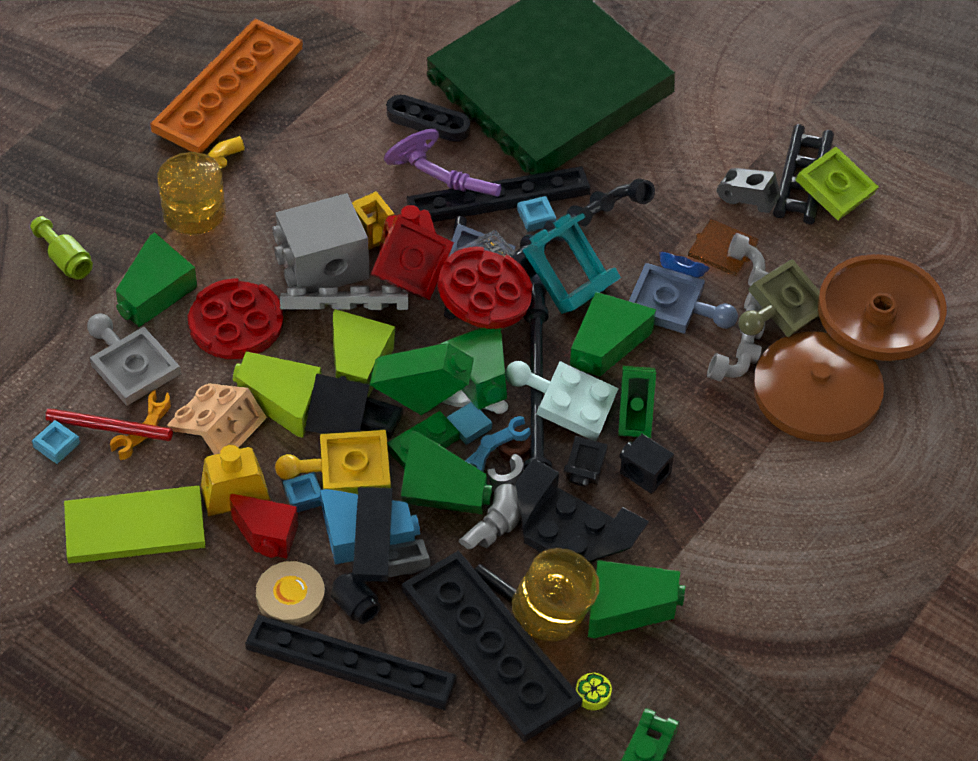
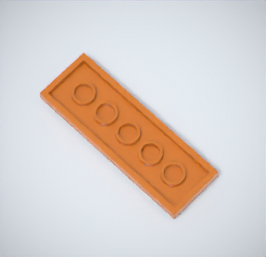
(226, 86)

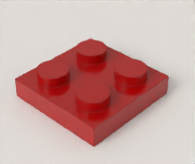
(412, 258)

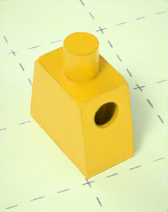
(231, 472)

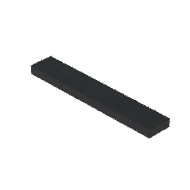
(453, 203)
(351, 662)

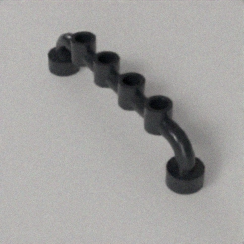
(638, 190)

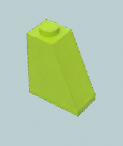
(358, 344)
(279, 388)

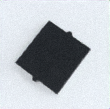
(336, 405)

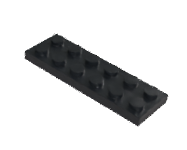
(492, 646)

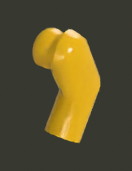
(226, 148)

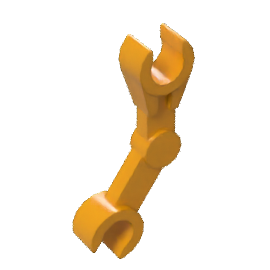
(155, 413)

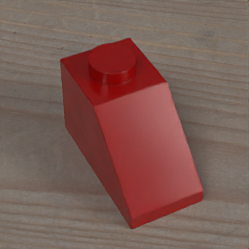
(265, 524)

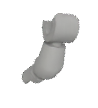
(503, 513)

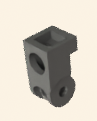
(750, 187)

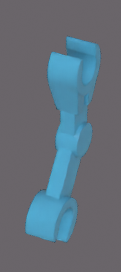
(490, 442)

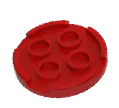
(485, 288)
(235, 318)

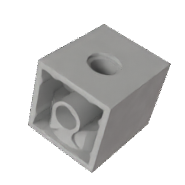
(322, 244)

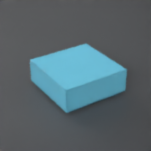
(535, 213)
(470, 422)
(56, 441)

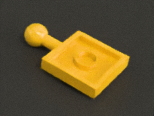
(346, 461)

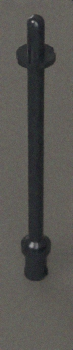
(536, 315)

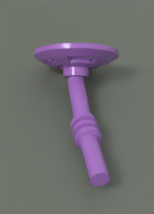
(413, 150)

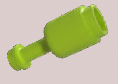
(63, 249)

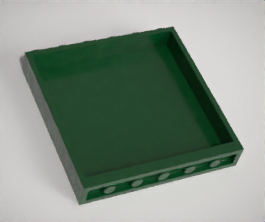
(550, 79)

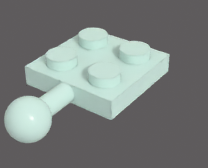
(570, 398)

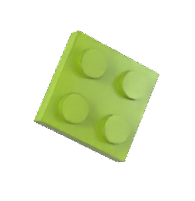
(836, 183)

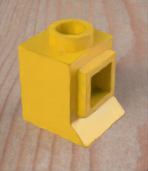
(373, 225)

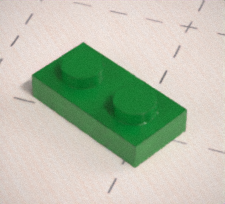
(435, 428)

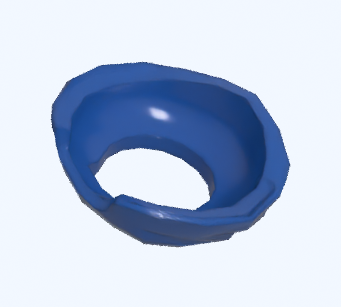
(682, 265)

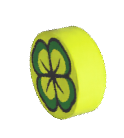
(594, 691)

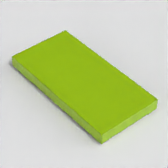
(134, 524)

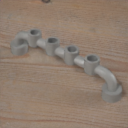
(747, 350)

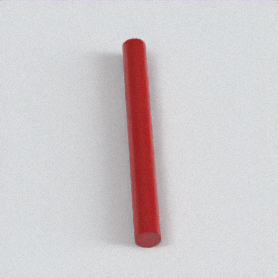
(109, 424)

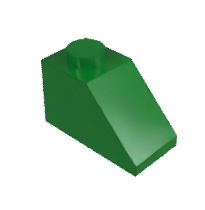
(636, 401)

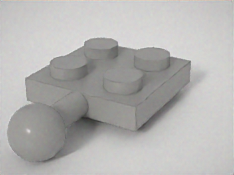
(130, 364)

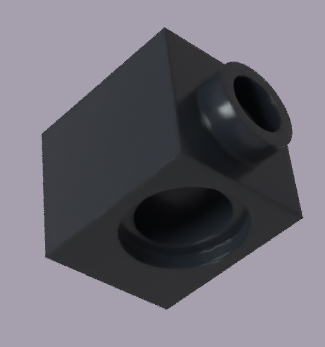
(646, 463)

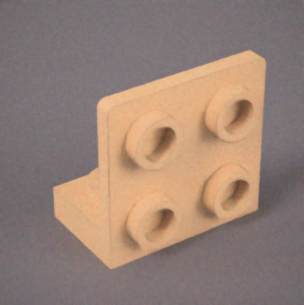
(220, 415)

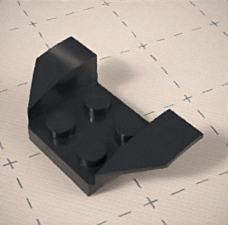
(565, 522)

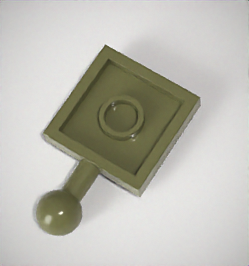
(785, 297)

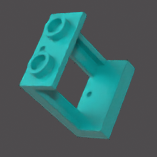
(599, 278)

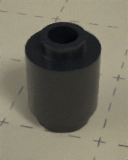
(355, 598)

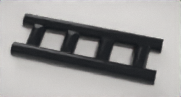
(788, 180)

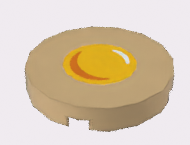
(290, 592)

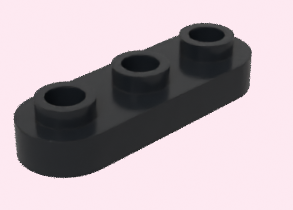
(425, 115)

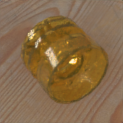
(191, 193)
(555, 594)

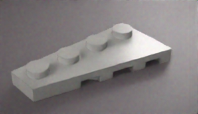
(328, 295)

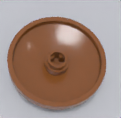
(882, 307)
(817, 388)

